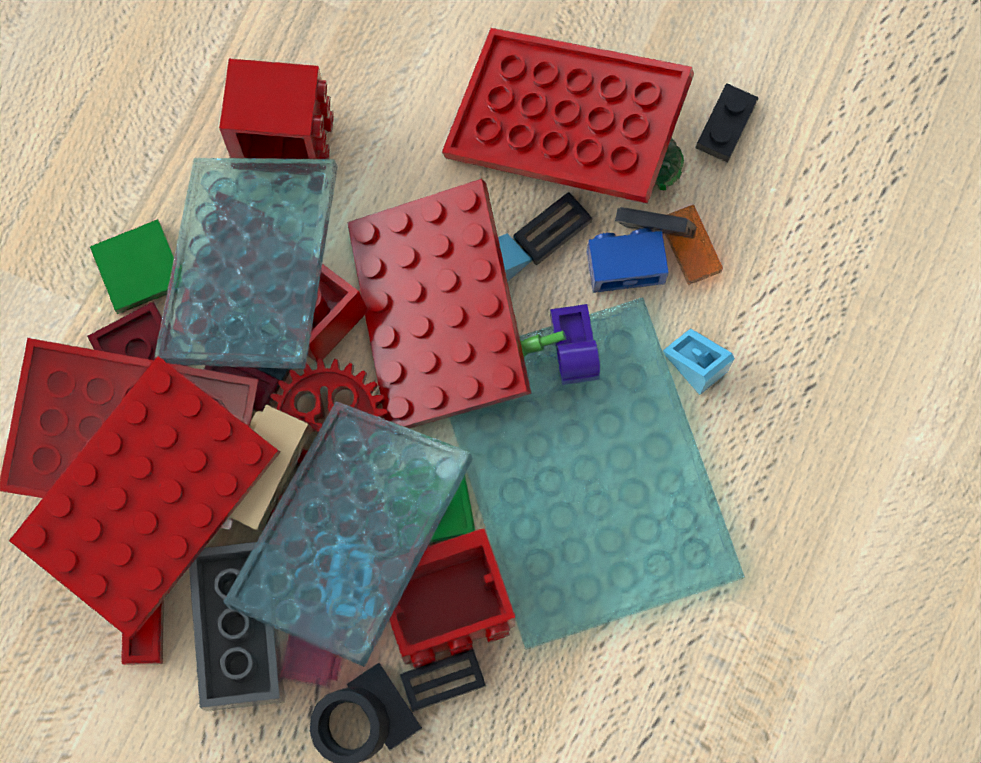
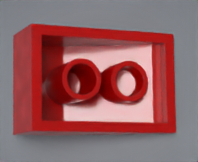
(335, 314)

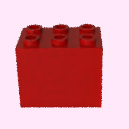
(275, 111)
(452, 601)

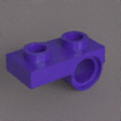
(579, 352)

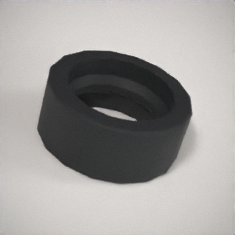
(322, 735)

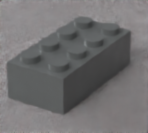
(234, 653)

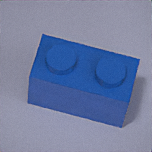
(627, 260)

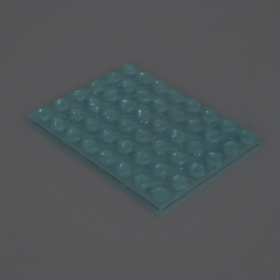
(596, 487)

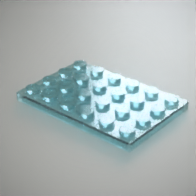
(248, 263)
(349, 532)

